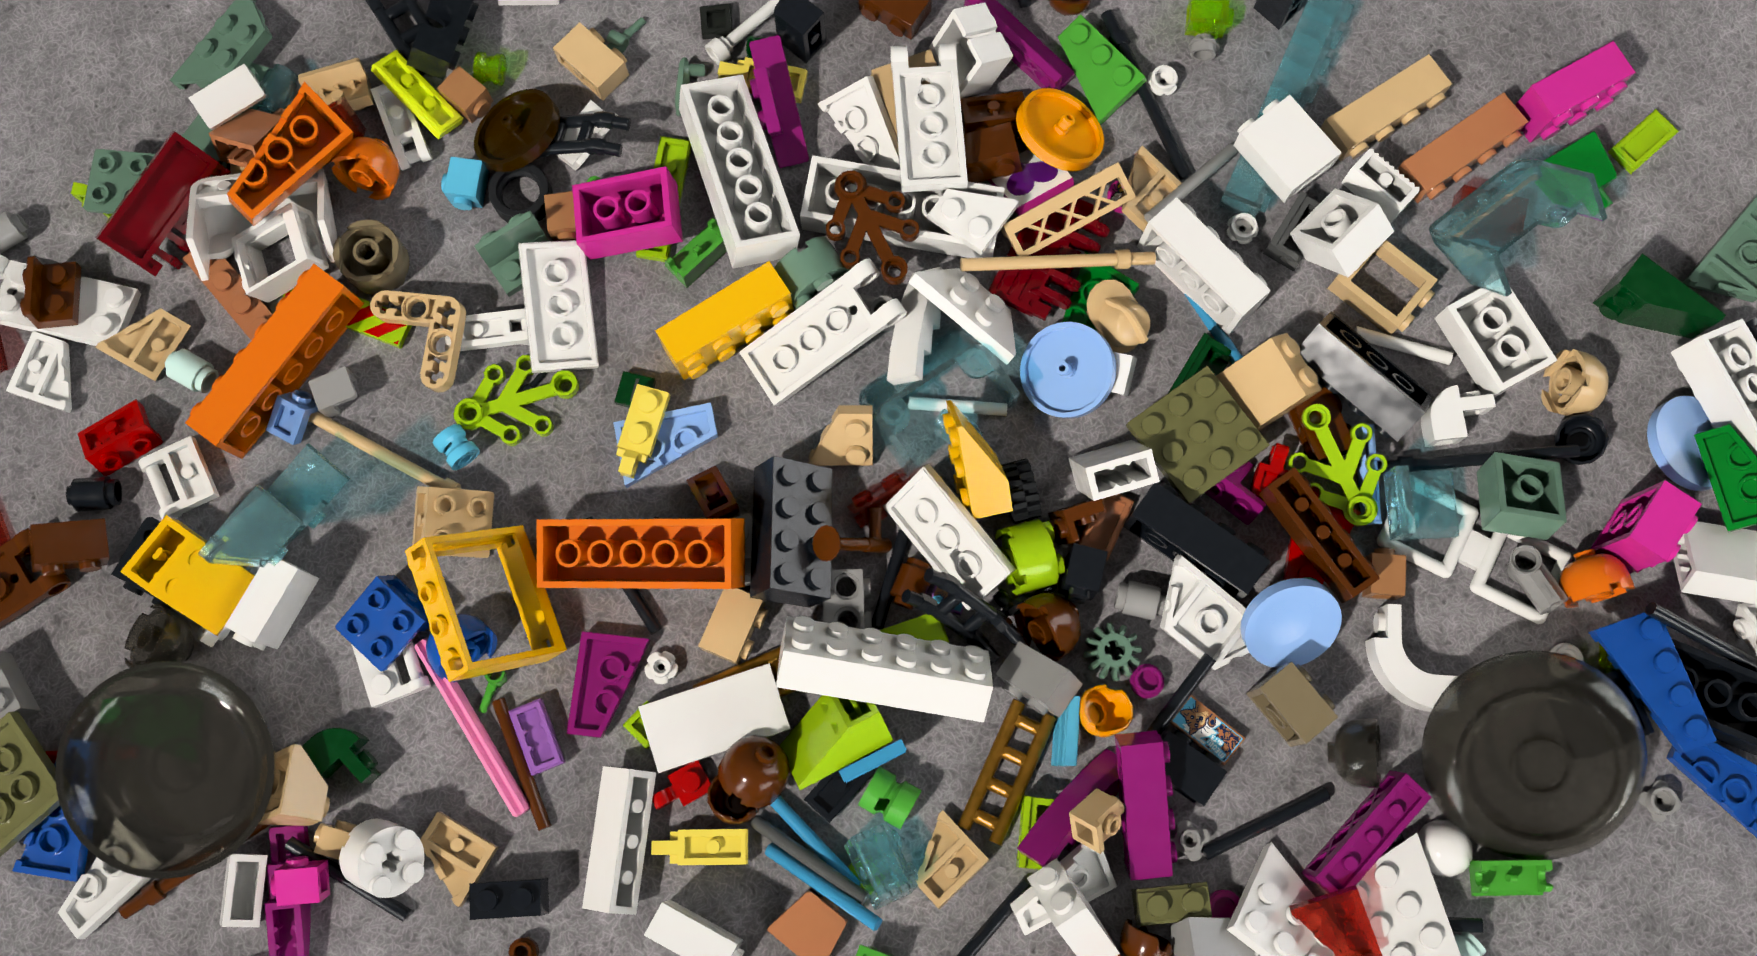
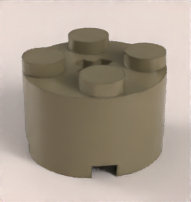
(371, 257)

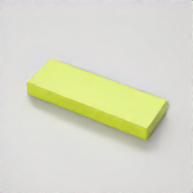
(417, 94)

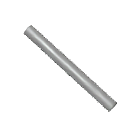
(1195, 179)

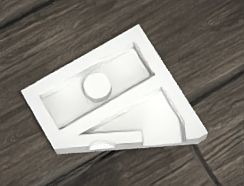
(972, 216)

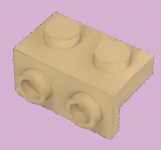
(341, 80)

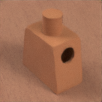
(243, 135)
(810, 926)

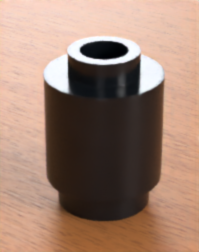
(94, 493)

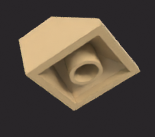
(298, 791)

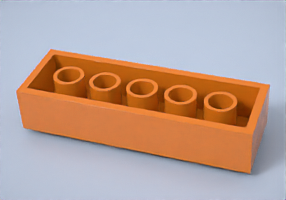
(275, 361)
(641, 553)

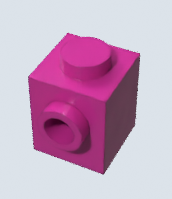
(301, 881)

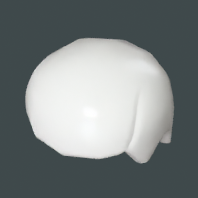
(1446, 848)

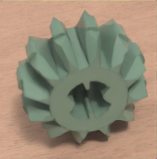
(1105, 660)

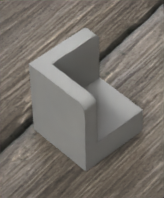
(333, 390)

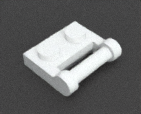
(188, 475)
(387, 685)

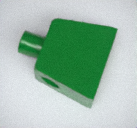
(1588, 156)

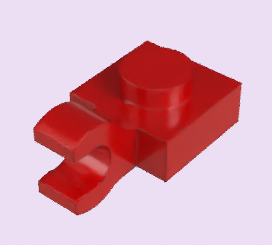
(1268, 473)
(687, 785)

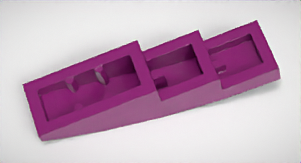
(1053, 827)
(290, 924)

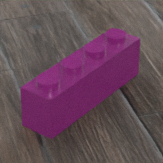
(1144, 795)

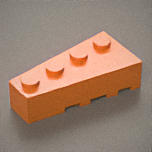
(289, 155)

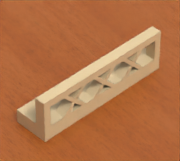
(1062, 199)

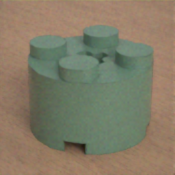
(810, 270)

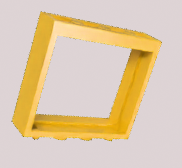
(521, 574)

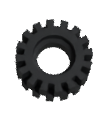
(1022, 491)

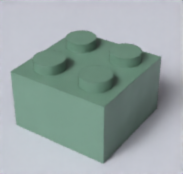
(1521, 496)

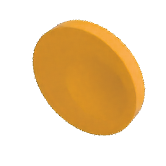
(1060, 129)

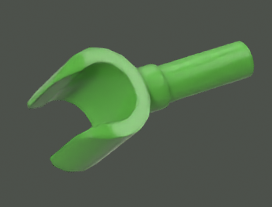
(491, 689)

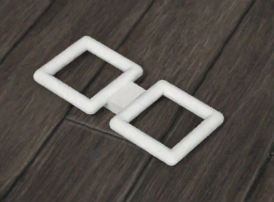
(1480, 555)

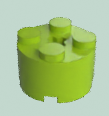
(1032, 554)

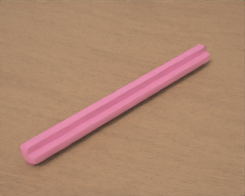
(478, 738)

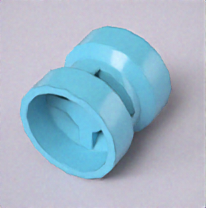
(456, 447)

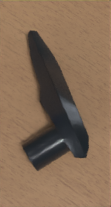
(1009, 606)

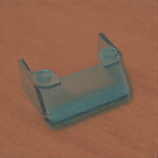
(1506, 210)
(947, 353)
(275, 517)

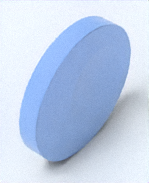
(1068, 370)
(1673, 441)
(1291, 622)

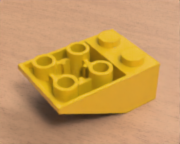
(978, 471)
(177, 575)

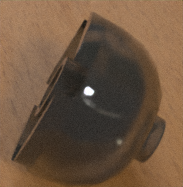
(159, 637)
(1357, 752)

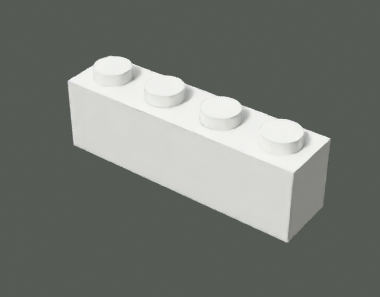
(619, 840)

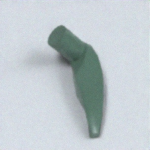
(686, 71)

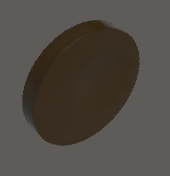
(516, 130)

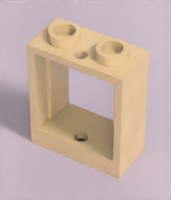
(1373, 310)

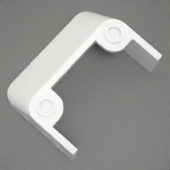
(215, 220)

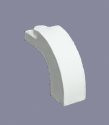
(1394, 668)

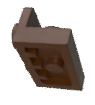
(991, 110)
(51, 293)
(1067, 518)

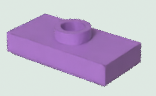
(536, 737)

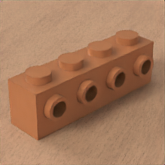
(1463, 146)

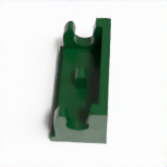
(1206, 353)

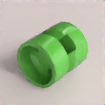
(889, 797)

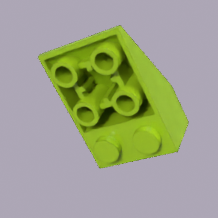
(833, 737)

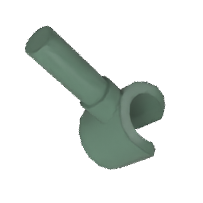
(621, 40)

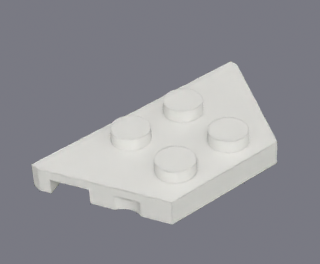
(971, 307)
(1202, 615)

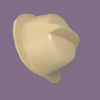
(1118, 316)

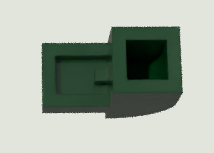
(340, 746)

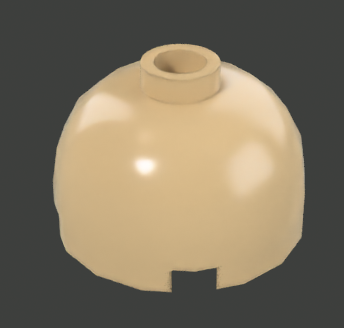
(1580, 381)

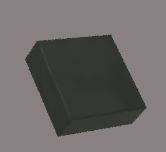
(716, 21)

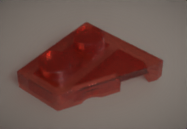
(1339, 922)

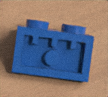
(383, 620)

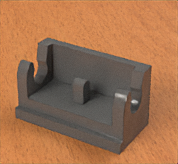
(1282, 246)

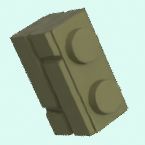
(1171, 903)

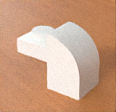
(1445, 419)

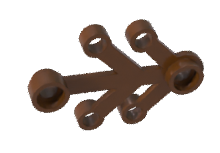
(870, 222)

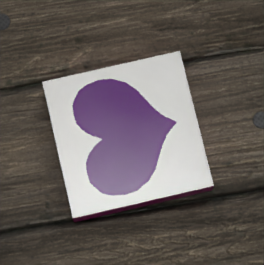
(1034, 184)

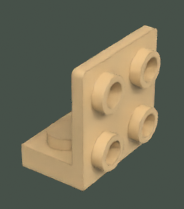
(451, 512)

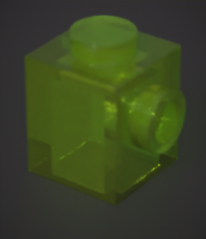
(1208, 17)

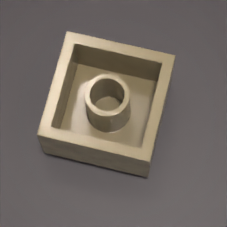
(1293, 704)

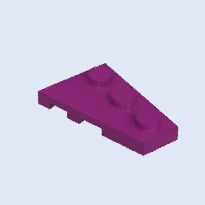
(601, 679)

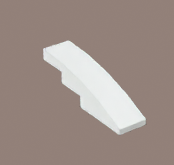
(912, 336)

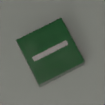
(628, 385)

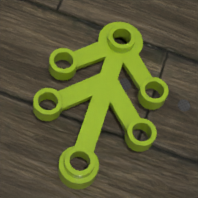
(511, 401)
(1342, 469)

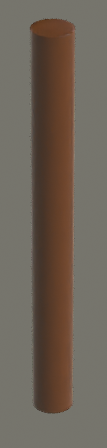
(527, 781)

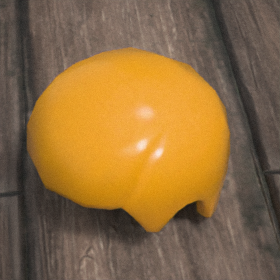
(1105, 711)

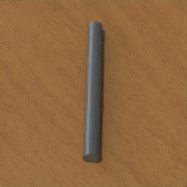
(809, 859)

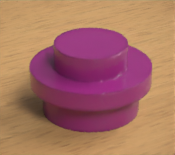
(1146, 681)

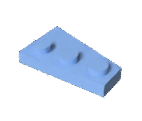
(679, 435)

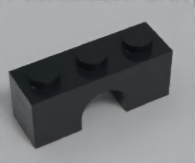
(435, 47)

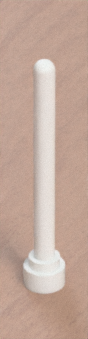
(721, 48)

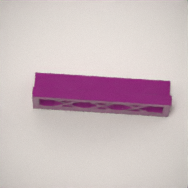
(1027, 50)
(1367, 833)

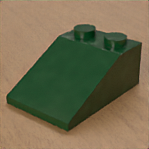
(1656, 300)

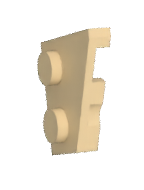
(1150, 184)
(846, 439)
(948, 862)

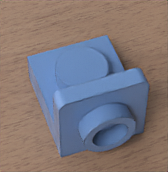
(291, 415)

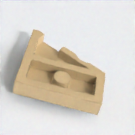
(147, 343)
(457, 854)

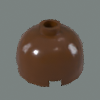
(1050, 623)
(754, 771)

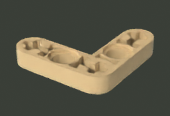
(434, 320)

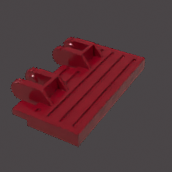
(158, 204)
(1027, 287)

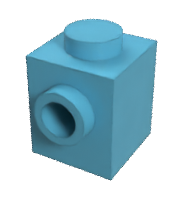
(465, 183)

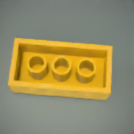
(726, 321)

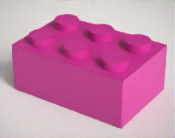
(1574, 91)
(627, 213)
(1648, 526)

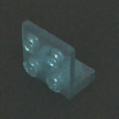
(1420, 504)

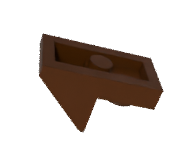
(713, 494)

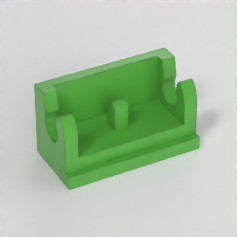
(697, 254)
(1509, 877)

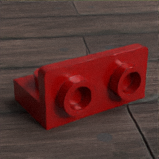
(119, 438)

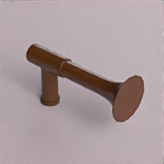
(828, 541)

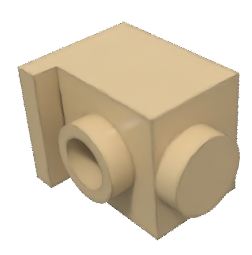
(1096, 819)
(331, 838)

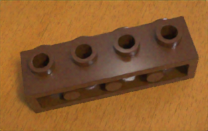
(1319, 535)

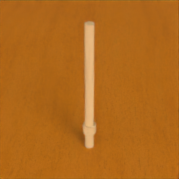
(1119, 259)
(381, 452)

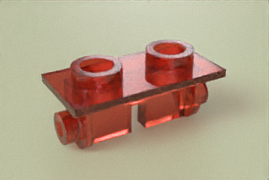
(875, 499)

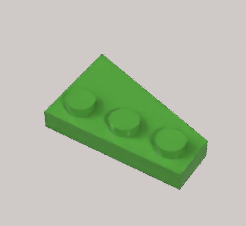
(1100, 68)

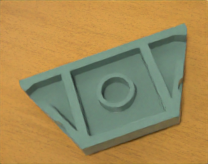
(231, 42)
(1732, 261)

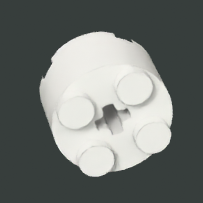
(382, 858)

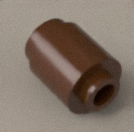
(912, 578)

